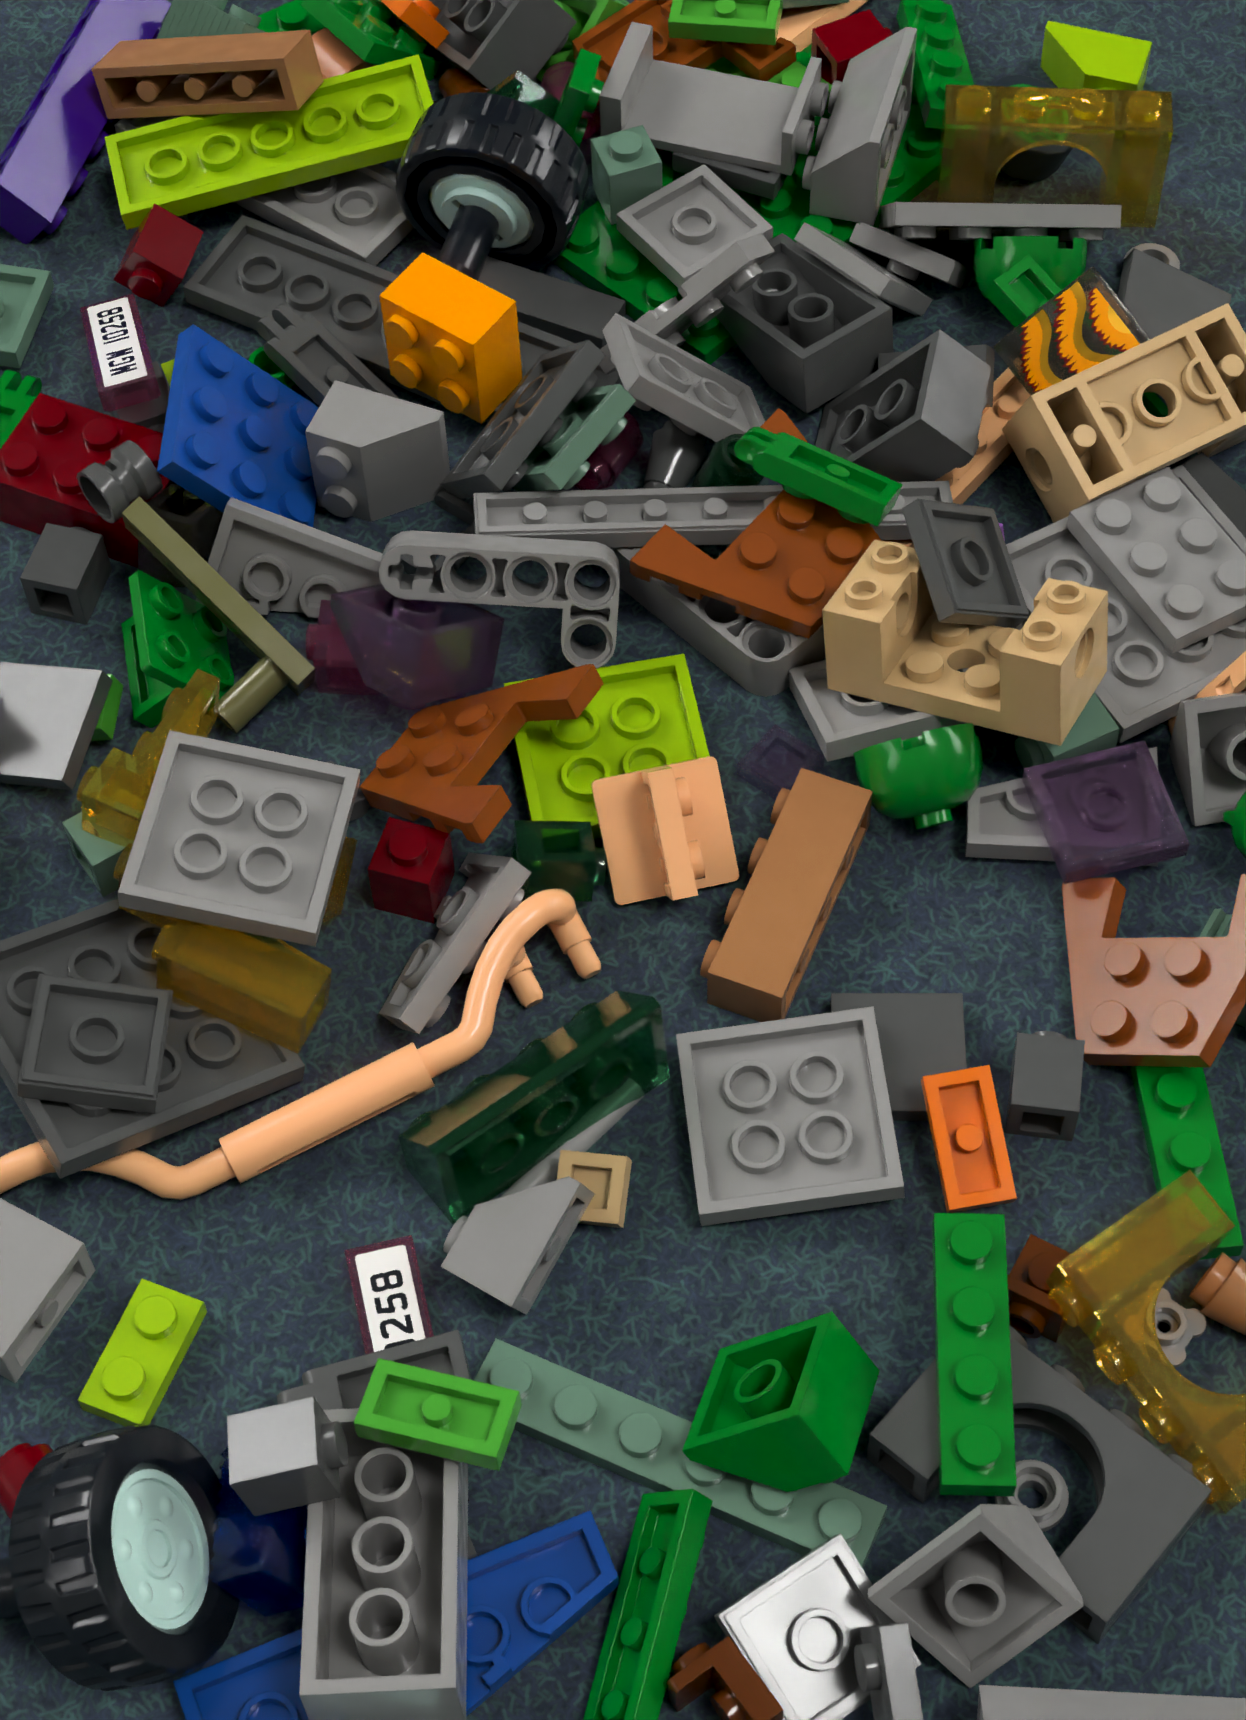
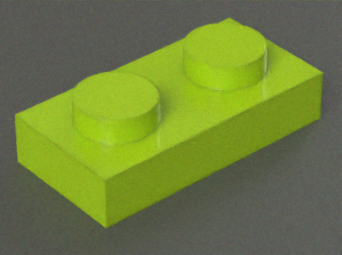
(142, 1355)

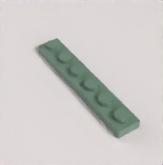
(648, 1446)

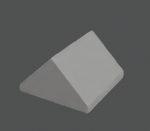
(1210, 755)
(980, 1591)

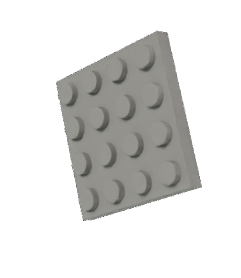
(1141, 675)

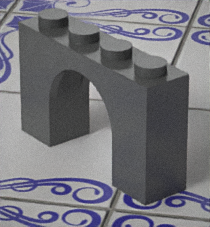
(1141, 1493)

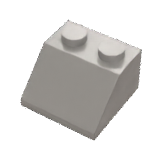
(375, 453)

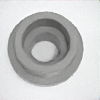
(1049, 1483)

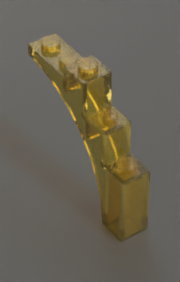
(221, 970)

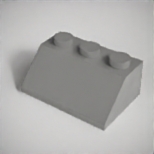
(862, 132)

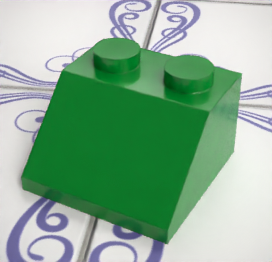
(785, 1406)

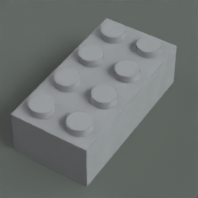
(387, 1587)

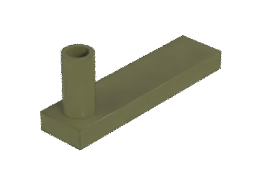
(279, 661)

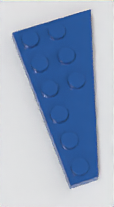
(515, 1609)

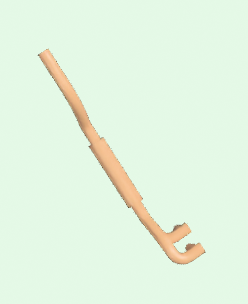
(366, 1090)

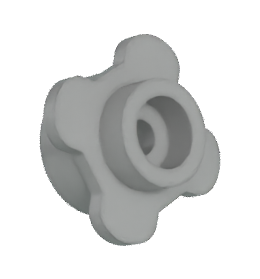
(1183, 1327)

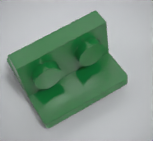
(167, 644)

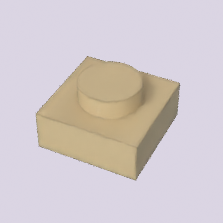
(606, 1177)

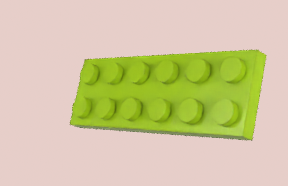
(236, 156)

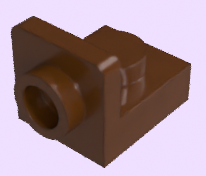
(1030, 1305)
(738, 1687)

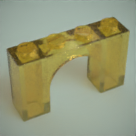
(1119, 128)
(1113, 1295)

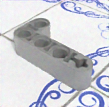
(503, 587)
(742, 647)

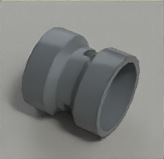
(119, 481)

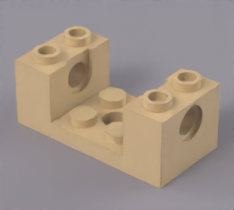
(1098, 436)
(1021, 682)

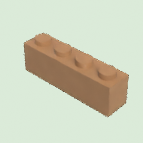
(208, 75)
(787, 897)

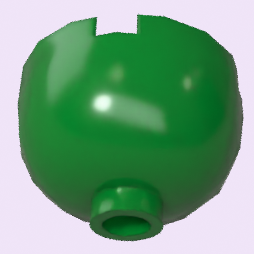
(1053, 257)
(922, 774)

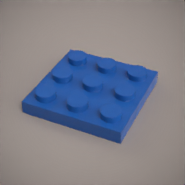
(236, 431)

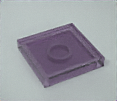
(1105, 812)

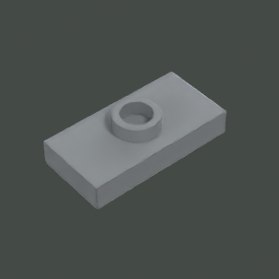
(908, 258)

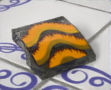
(1070, 334)

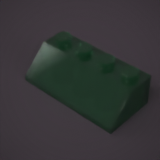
(537, 1102)

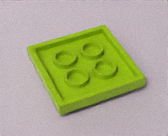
(633, 723)

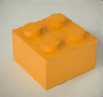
(451, 337)

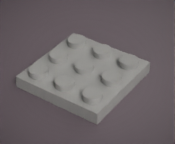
(240, 838)
(789, 1116)

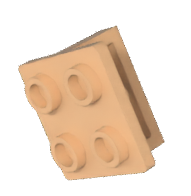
(665, 831)

